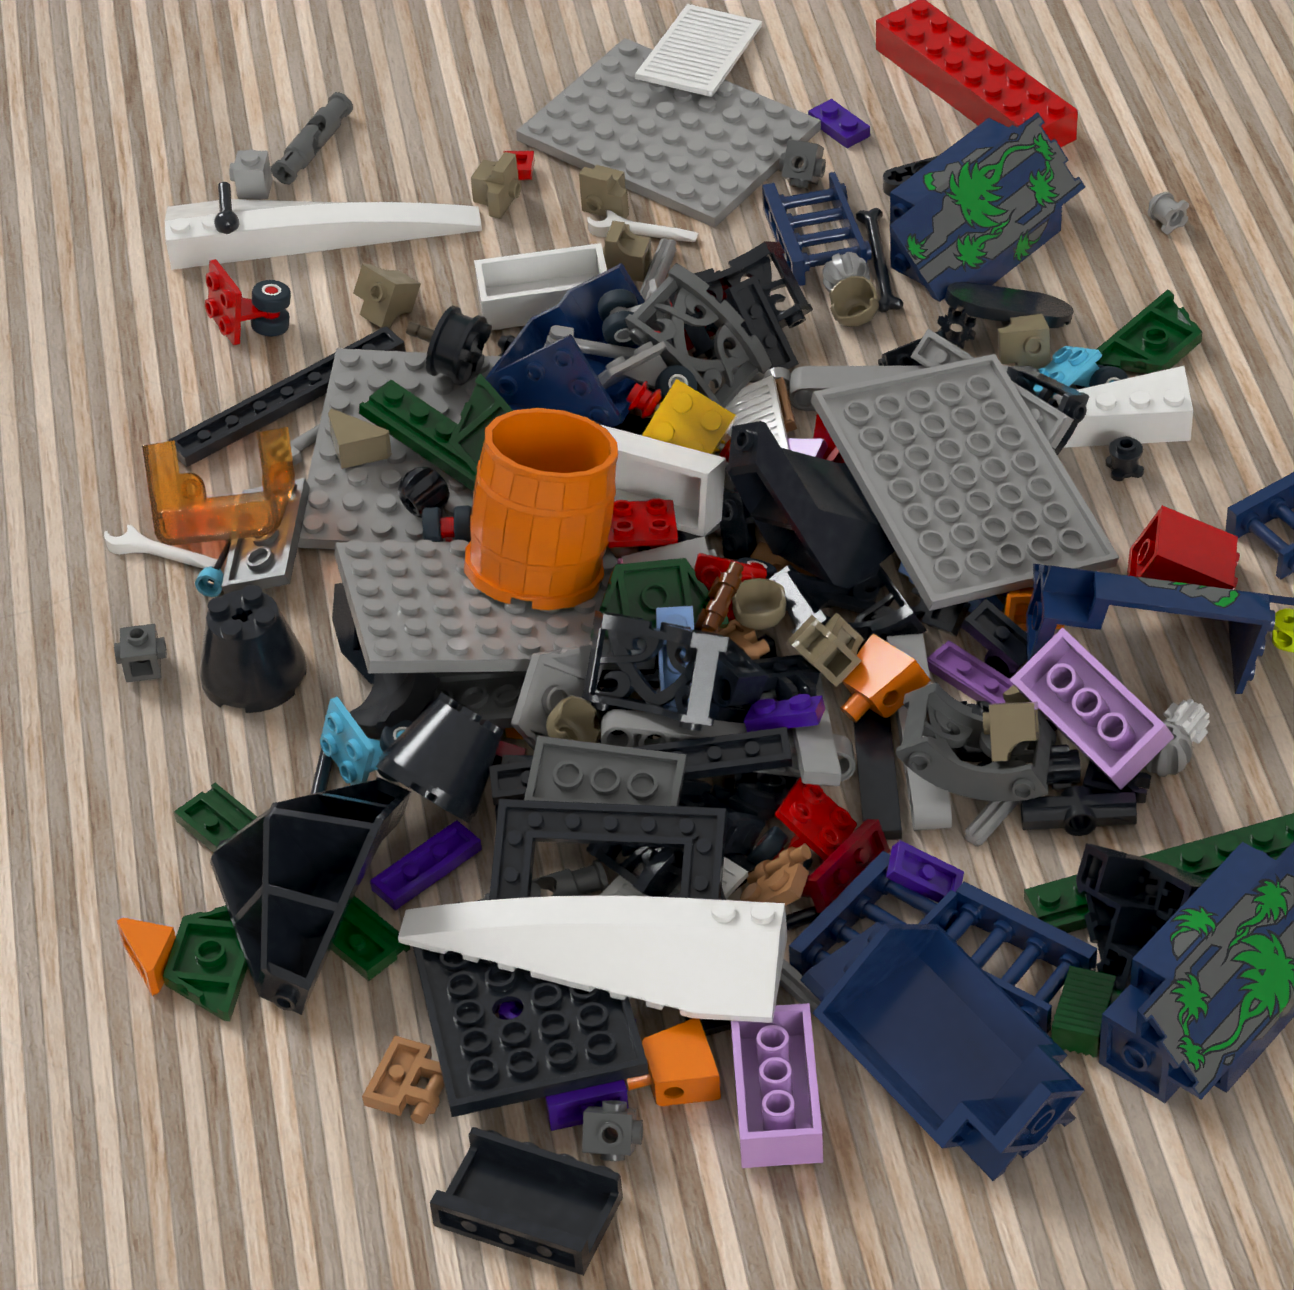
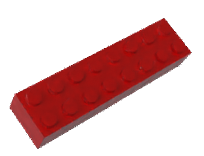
(969, 71)

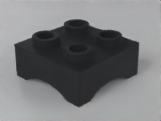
(394, 699)

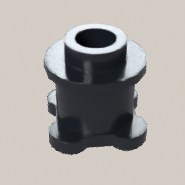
(1125, 458)

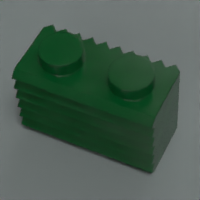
(1081, 1009)

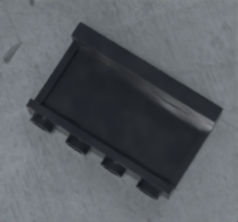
(529, 1201)

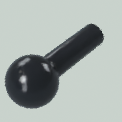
(225, 220)

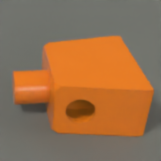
(881, 680)
(679, 1066)

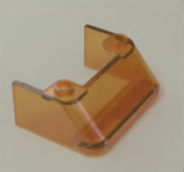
(187, 516)

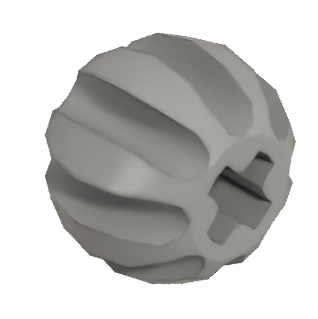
(843, 267)
(1174, 755)

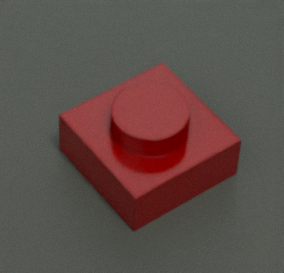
(525, 164)

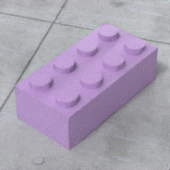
(1092, 708)
(777, 1089)

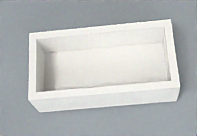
(529, 283)
(671, 472)

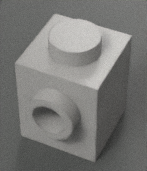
(251, 174)

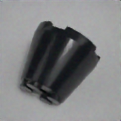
(249, 652)
(445, 756)

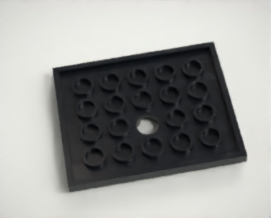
(553, 1047)

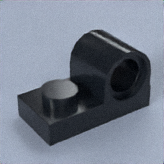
(1000, 636)
(737, 678)

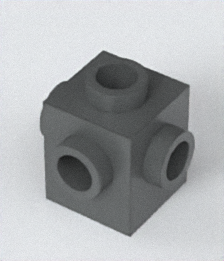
(797, 154)
(140, 652)
(598, 1136)

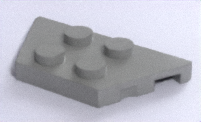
(549, 680)

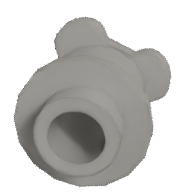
(1168, 211)

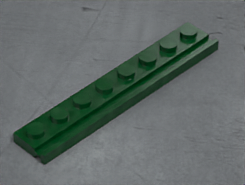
(418, 428)
(1065, 908)
(363, 937)

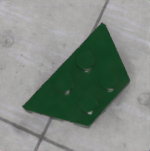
(1152, 339)
(476, 415)
(649, 585)
(207, 962)

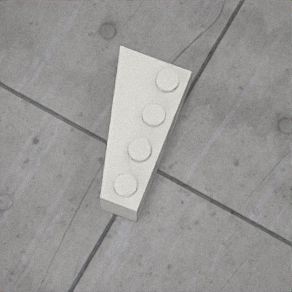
(1142, 407)

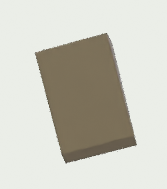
(357, 440)

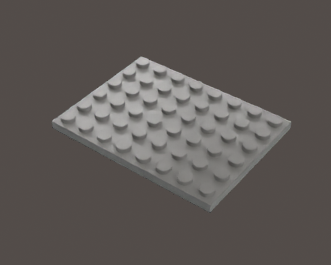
(669, 142)
(962, 480)
(364, 498)
(427, 617)

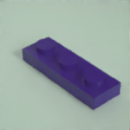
(425, 865)

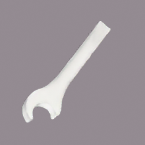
(601, 228)
(135, 542)

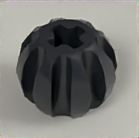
(423, 489)

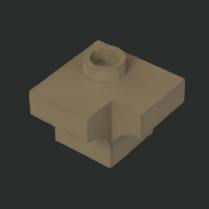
(496, 184)
(603, 191)
(628, 249)
(385, 294)
(1025, 342)
(828, 647)
(1010, 725)

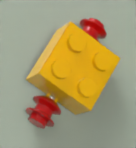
(684, 418)

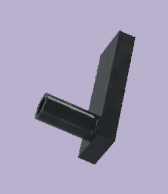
(761, 321)

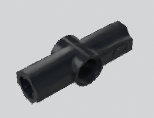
(1079, 811)

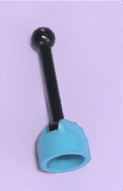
(213, 575)

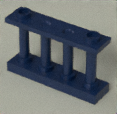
(783, 226)
(1261, 507)
(859, 902)
(1028, 933)

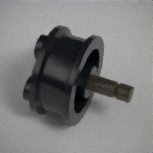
(454, 344)

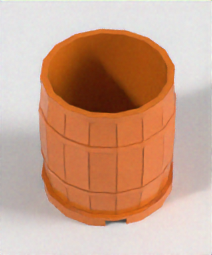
(542, 508)

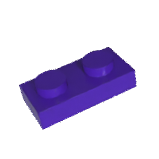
(840, 123)
(791, 713)
(922, 872)
(567, 1108)

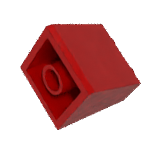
(1184, 552)

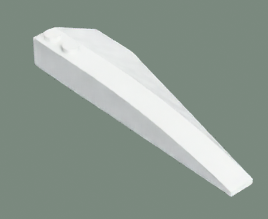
(300, 227)
(665, 950)

